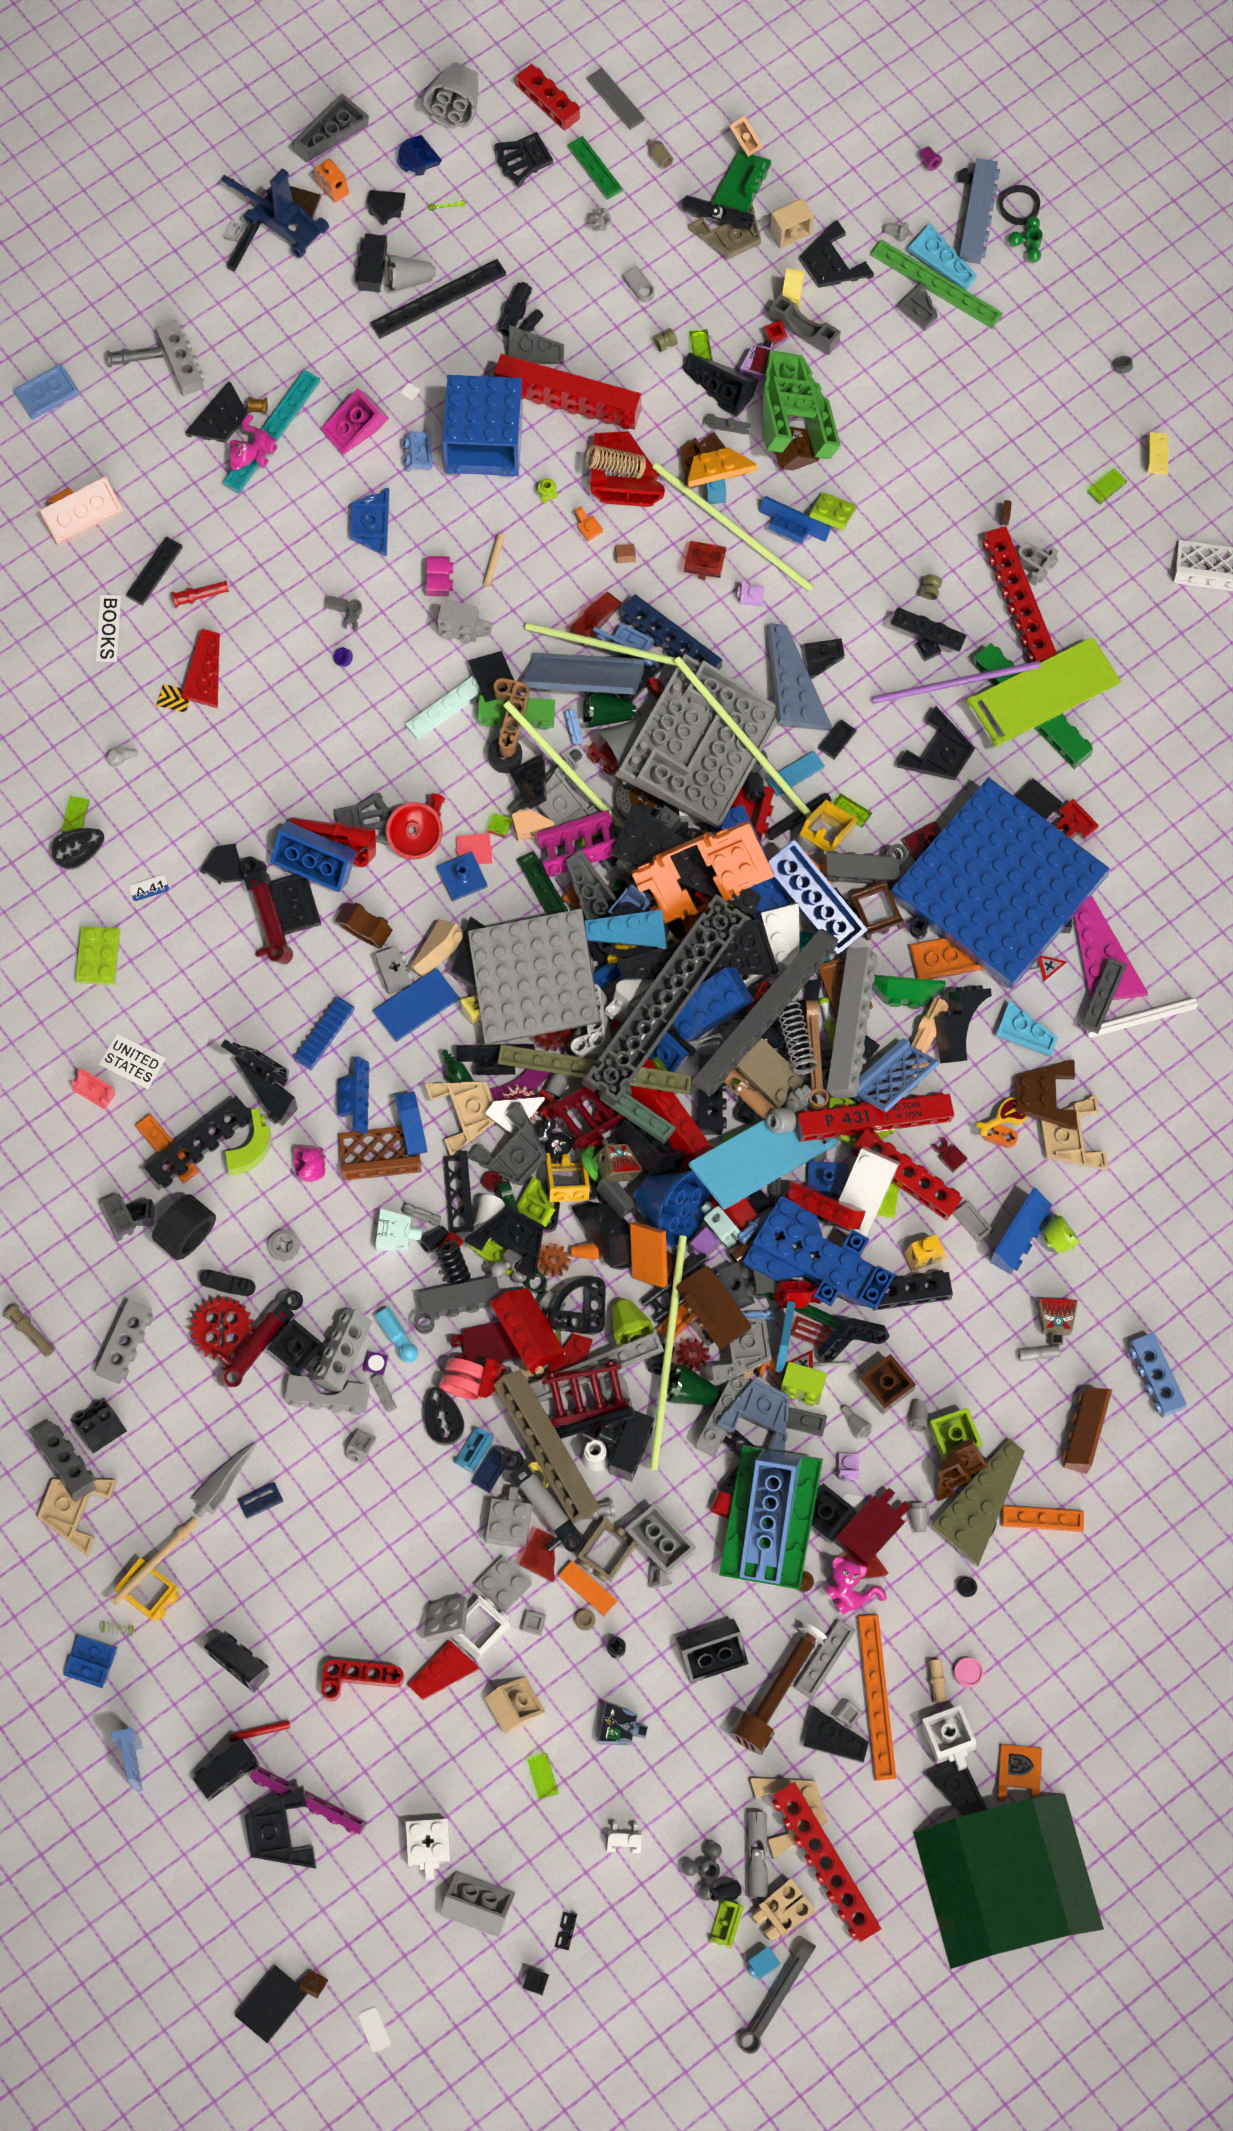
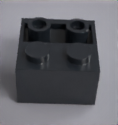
(98, 1425)

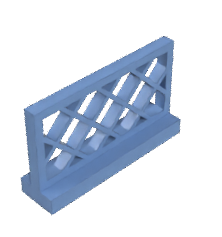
(885, 1068)
(128, 1743)

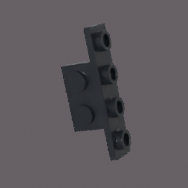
(928, 629)
(487, 1058)

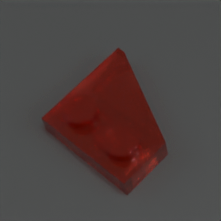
(537, 1558)

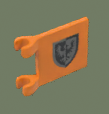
(1019, 1769)

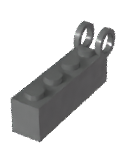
(863, 868)
(455, 1299)

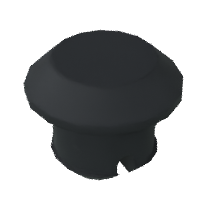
(965, 176)

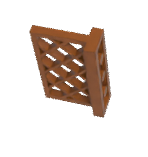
(378, 1167)

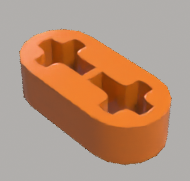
(1000, 1140)

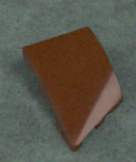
(693, 448)
(957, 1468)

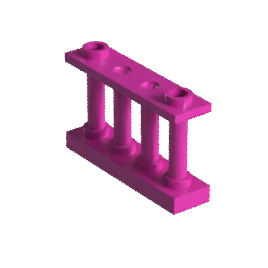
(573, 831)

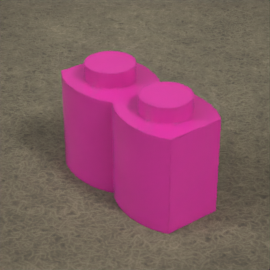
(438, 576)

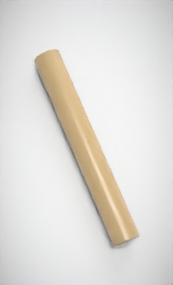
(493, 561)

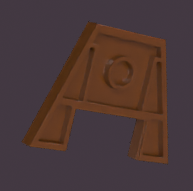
(1038, 1094)

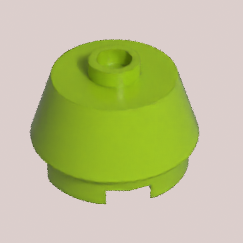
(1060, 1235)

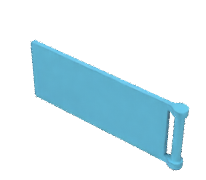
(753, 1161)

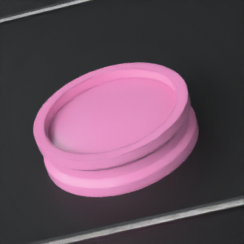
(968, 1672)

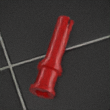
(222, 587)

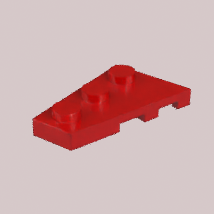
(576, 1351)
(443, 1670)

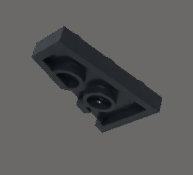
(531, 781)
(831, 1737)

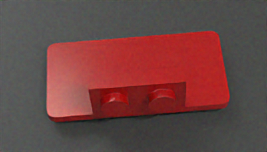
(756, 811)

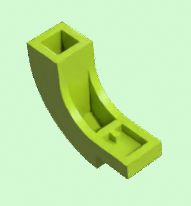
(252, 1154)

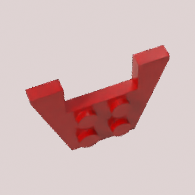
(620, 441)

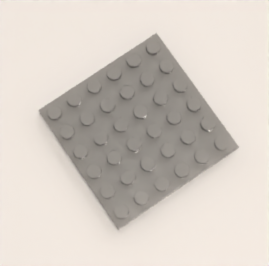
(534, 976)

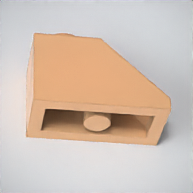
(745, 136)
(528, 823)

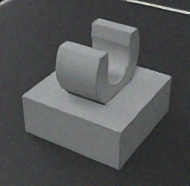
(657, 1577)

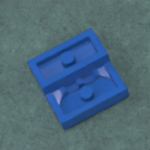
(90, 1661)

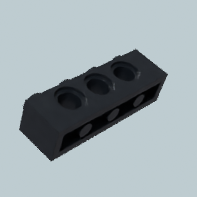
(708, 1124)
(922, 1295)

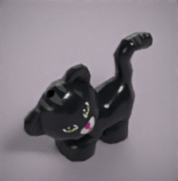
(554, 1142)

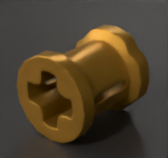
(257, 405)

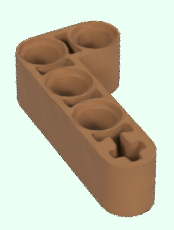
(518, 702)

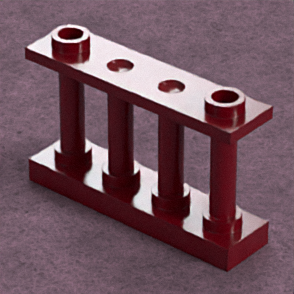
(576, 1100)
(582, 1412)

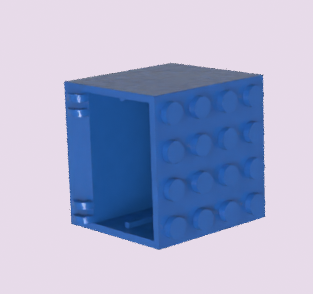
(483, 425)

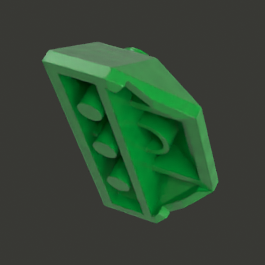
(906, 991)

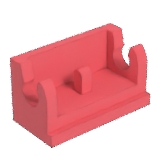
(93, 1089)

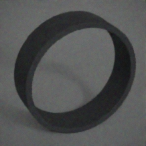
(1023, 189)

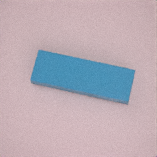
(798, 771)

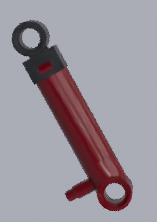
(259, 884)
(277, 1315)

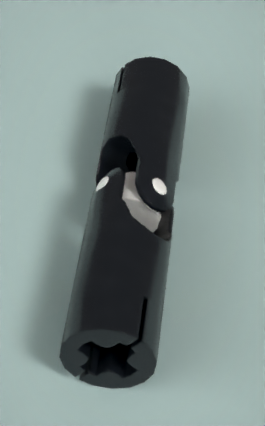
(707, 209)

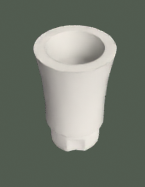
(488, 1208)
(595, 1462)

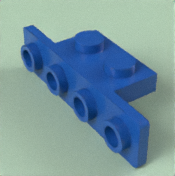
(792, 522)
(354, 1094)

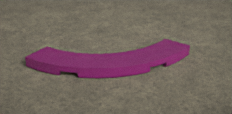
(530, 1078)

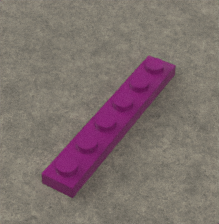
(315, 1804)

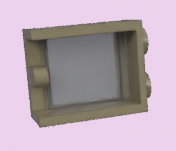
(607, 1551)

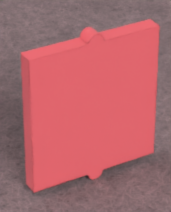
(478, 844)

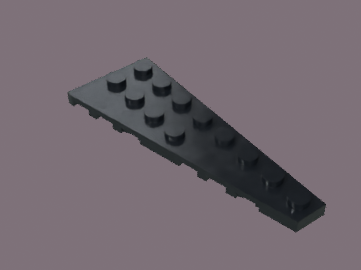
(746, 952)

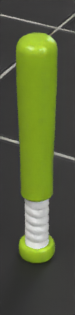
(830, 1023)

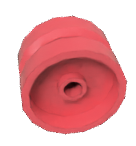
(462, 1378)

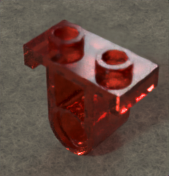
(604, 757)

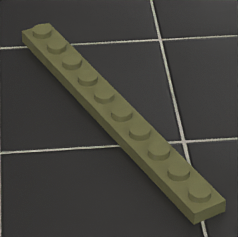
(580, 1067)

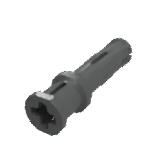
(126, 356)

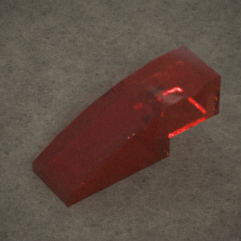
(596, 615)

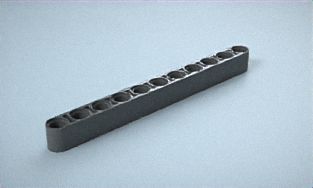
(765, 1012)

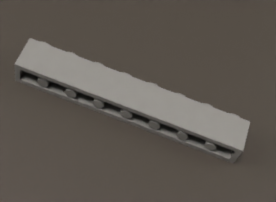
(852, 1022)

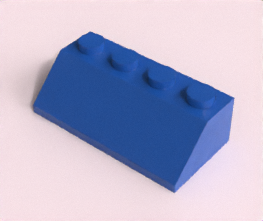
(1021, 1232)

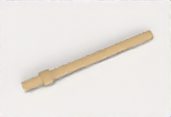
(181, 1534)

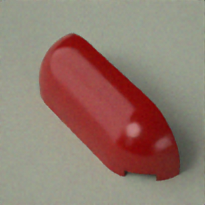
(629, 491)

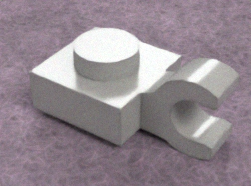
(797, 1100)

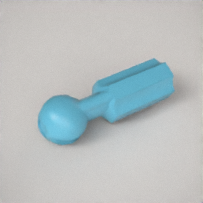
(395, 1332)

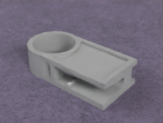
(636, 281)

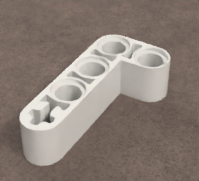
(598, 1035)

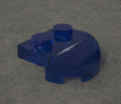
(417, 155)

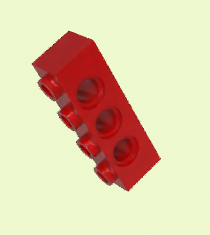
(563, 117)

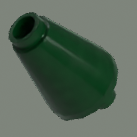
(691, 1388)

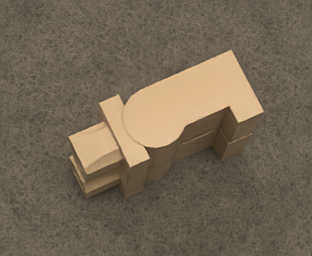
(781, 1917)

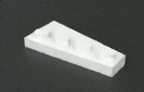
(783, 934)

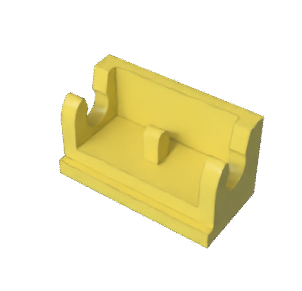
(1157, 453)

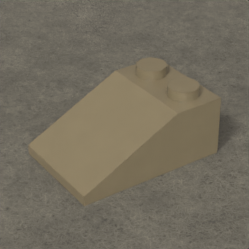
(769, 1073)

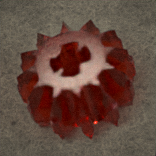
(701, 1356)

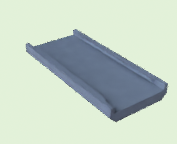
(585, 673)

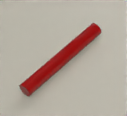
(259, 1731)

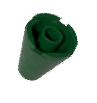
(606, 709)

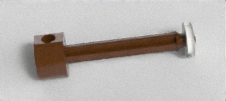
(753, 1730)

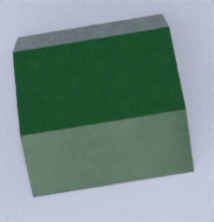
(1007, 1879)

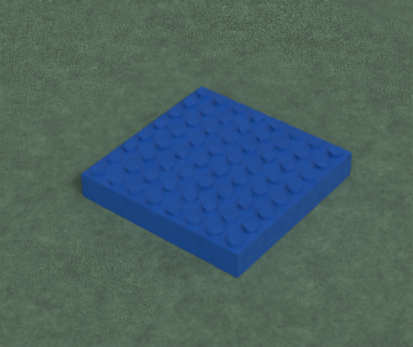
(1000, 882)

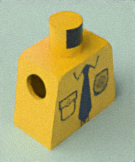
(926, 1252)

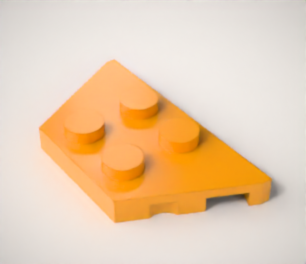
(718, 466)

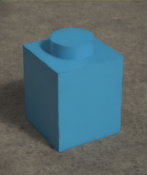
(716, 492)
(763, 1963)

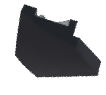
(385, 204)
(224, 864)

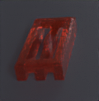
(813, 1325)

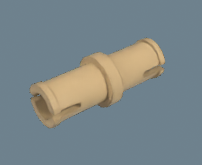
(937, 1681)

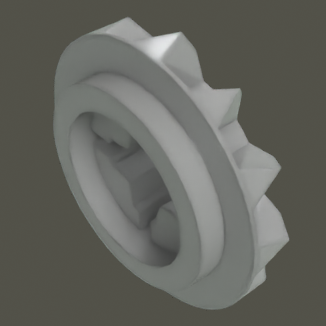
(275, 1243)

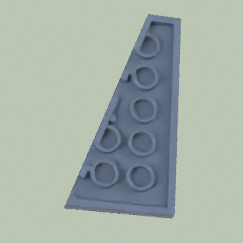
(793, 689)

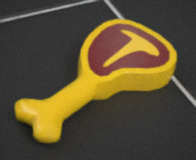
(1005, 1114)

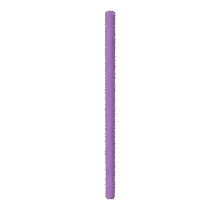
(956, 682)

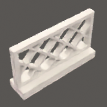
(1204, 578)

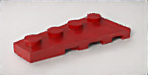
(203, 674)

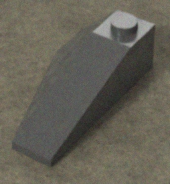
(590, 888)

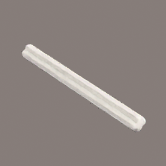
(1145, 1016)

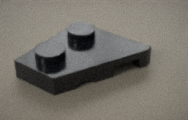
(823, 655)

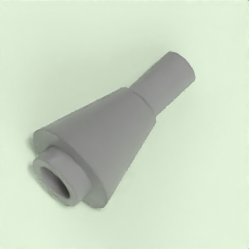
(859, 1425)

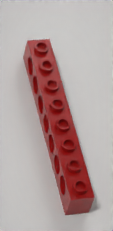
(1001, 539)
(869, 1924)

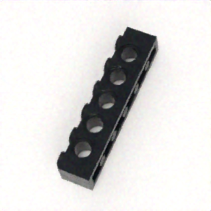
(233, 1108)

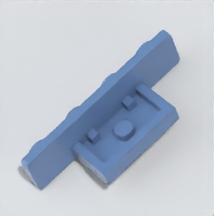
(629, 637)

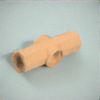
(927, 1028)

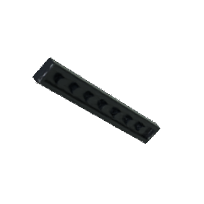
(437, 298)

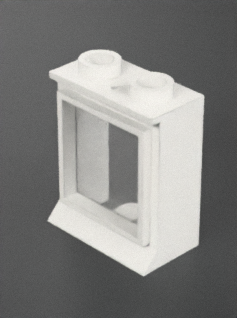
(482, 1628)

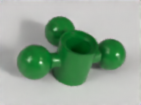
(1033, 246)

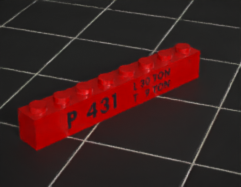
(856, 1119)

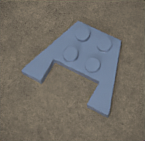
(762, 1406)

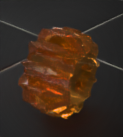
(561, 1263)

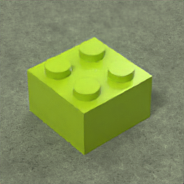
(803, 1383)
(952, 1431)

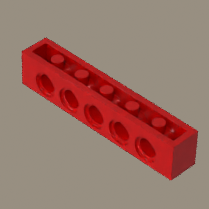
(927, 1197)

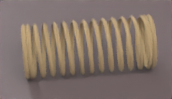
(597, 456)

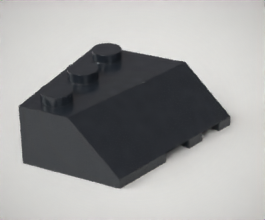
(237, 1661)

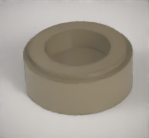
(585, 1620)

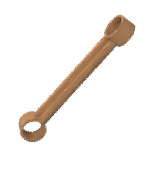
(811, 1017)

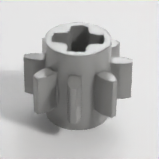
(599, 219)

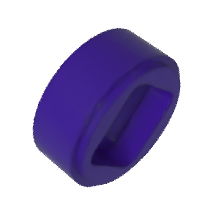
(343, 657)

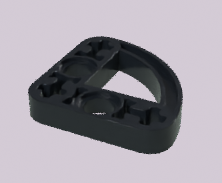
(625, 953)
(585, 1319)

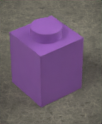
(705, 1242)

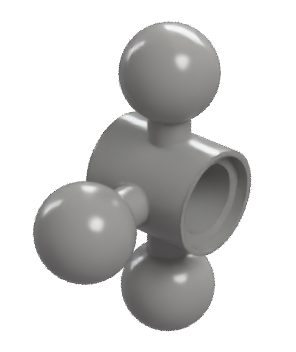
(511, 1260)

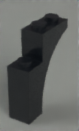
(954, 1024)

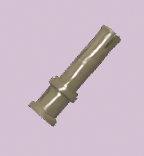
(23, 1324)

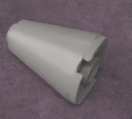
(407, 272)

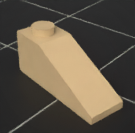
(438, 946)

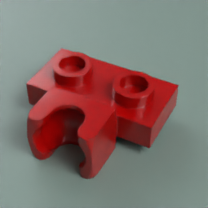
(1076, 820)

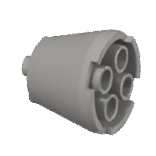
(453, 96)

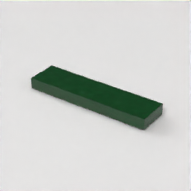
(541, 884)

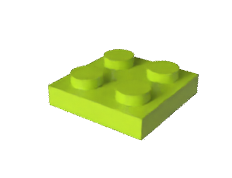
(833, 511)

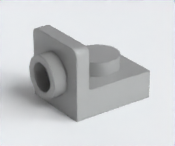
(360, 1446)

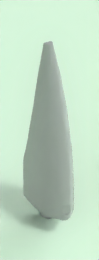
(216, 1488)

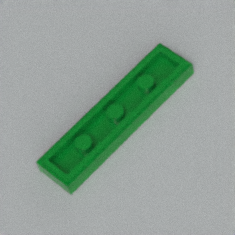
(594, 167)

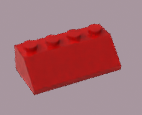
(527, 1328)

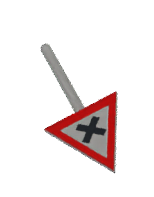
(1047, 966)
(807, 1361)

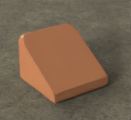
(625, 553)

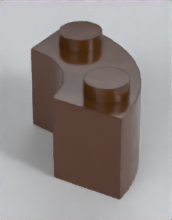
(364, 925)

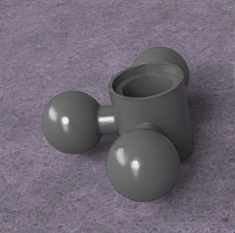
(690, 1868)

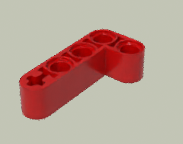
(363, 1677)

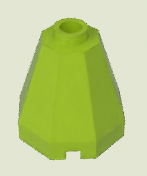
(629, 1322)

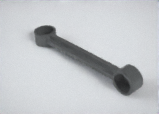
(779, 1994)

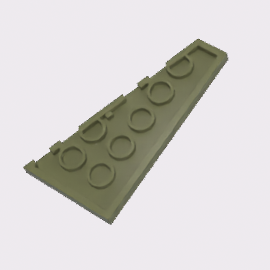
(975, 1511)

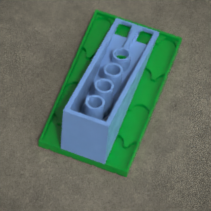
(771, 1517)

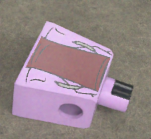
(756, 361)

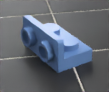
(417, 451)

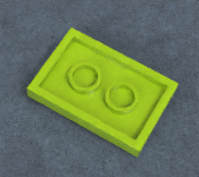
(98, 955)

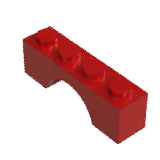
(824, 1206)

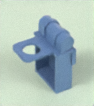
(633, 895)

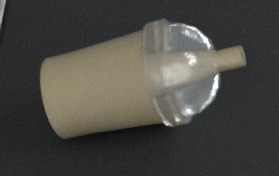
(658, 151)

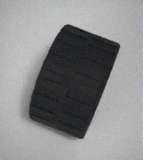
(183, 1227)

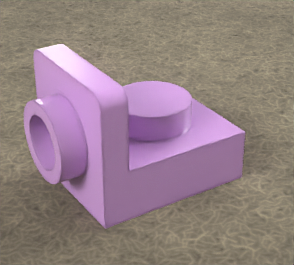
(750, 594)
(848, 1467)

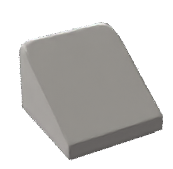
(846, 1712)

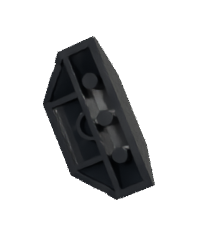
(606, 1230)

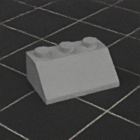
(661, 1539)
(477, 1904)

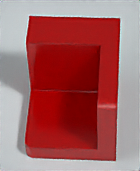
(545, 1105)

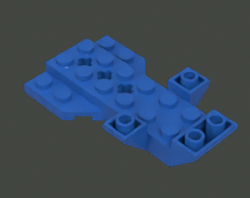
(837, 1271)

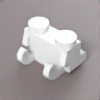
(624, 1839)

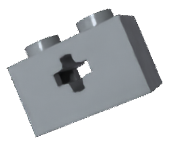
(393, 980)

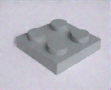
(503, 1584)
(446, 1619)

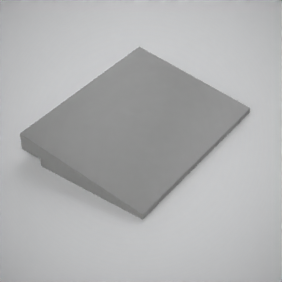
(689, 750)

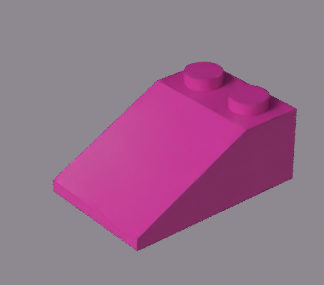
(354, 421)

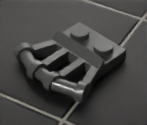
(353, 816)

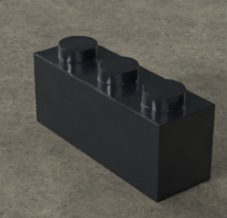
(371, 262)

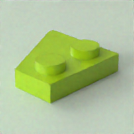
(536, 1203)

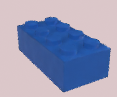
(313, 856)
(712, 1004)

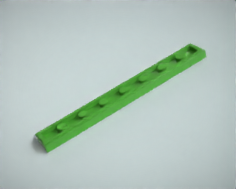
(937, 284)

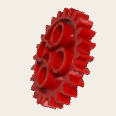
(203, 1328)

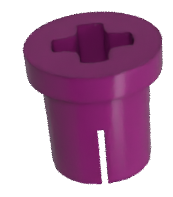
(930, 158)

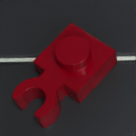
(951, 1157)

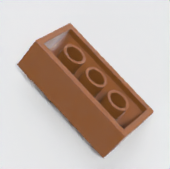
(1087, 1429)

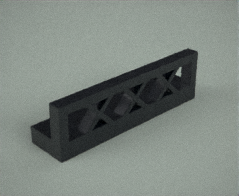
(465, 1188)

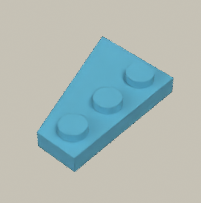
(1024, 1031)

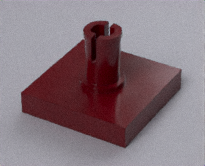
(920, 840)

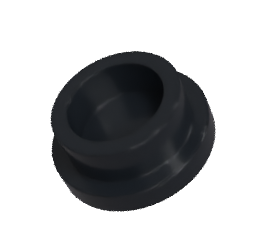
(967, 1587)

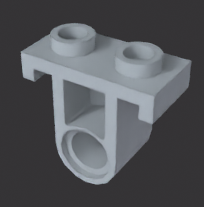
(1038, 562)

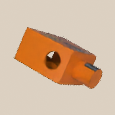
(329, 176)

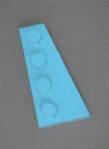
(937, 254)

